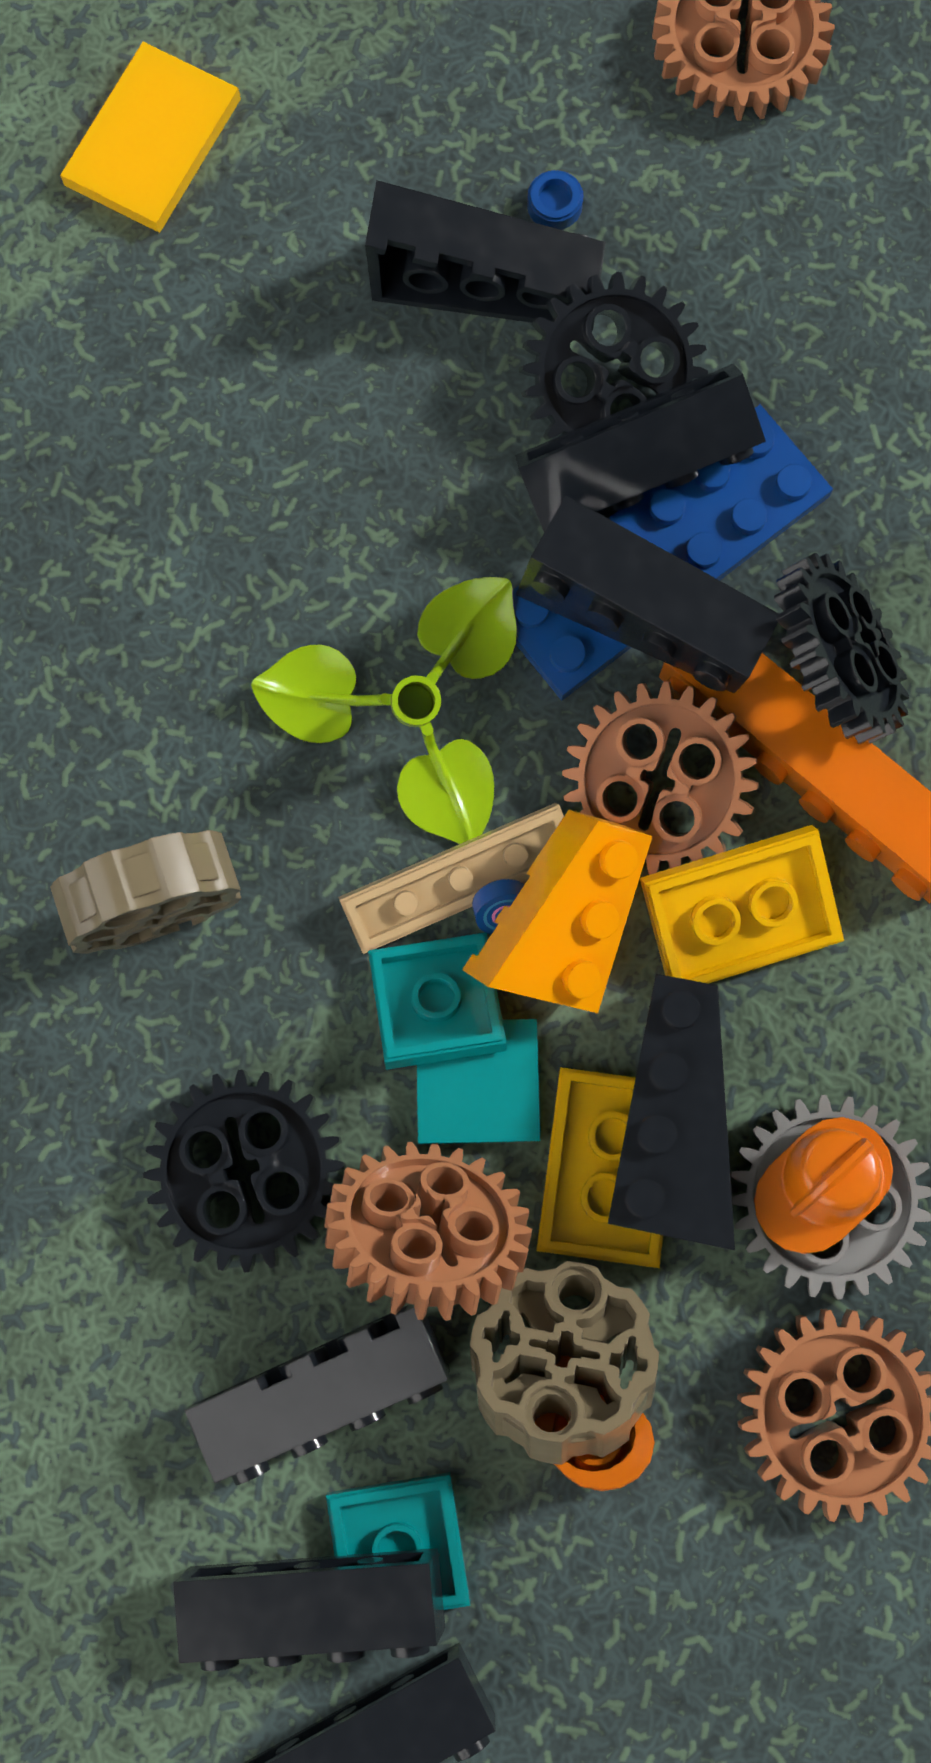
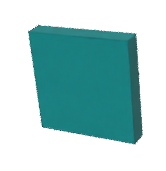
(431, 1005)
(483, 1095)
(403, 1518)

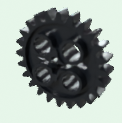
(639, 323)
(841, 648)
(190, 1188)

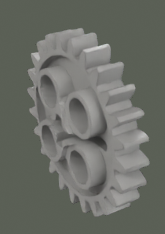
(867, 1246)

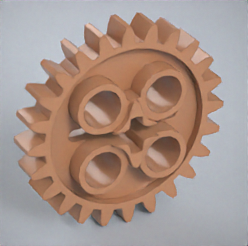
(791, 33)
(711, 797)
(427, 1230)
(861, 1470)

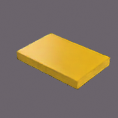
(151, 137)
(743, 907)
(583, 1171)

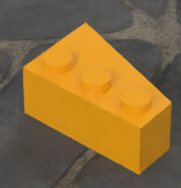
(568, 916)

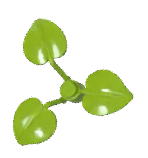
(452, 786)

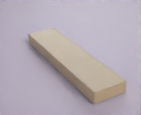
(446, 880)

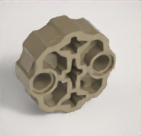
(145, 891)
(530, 1383)

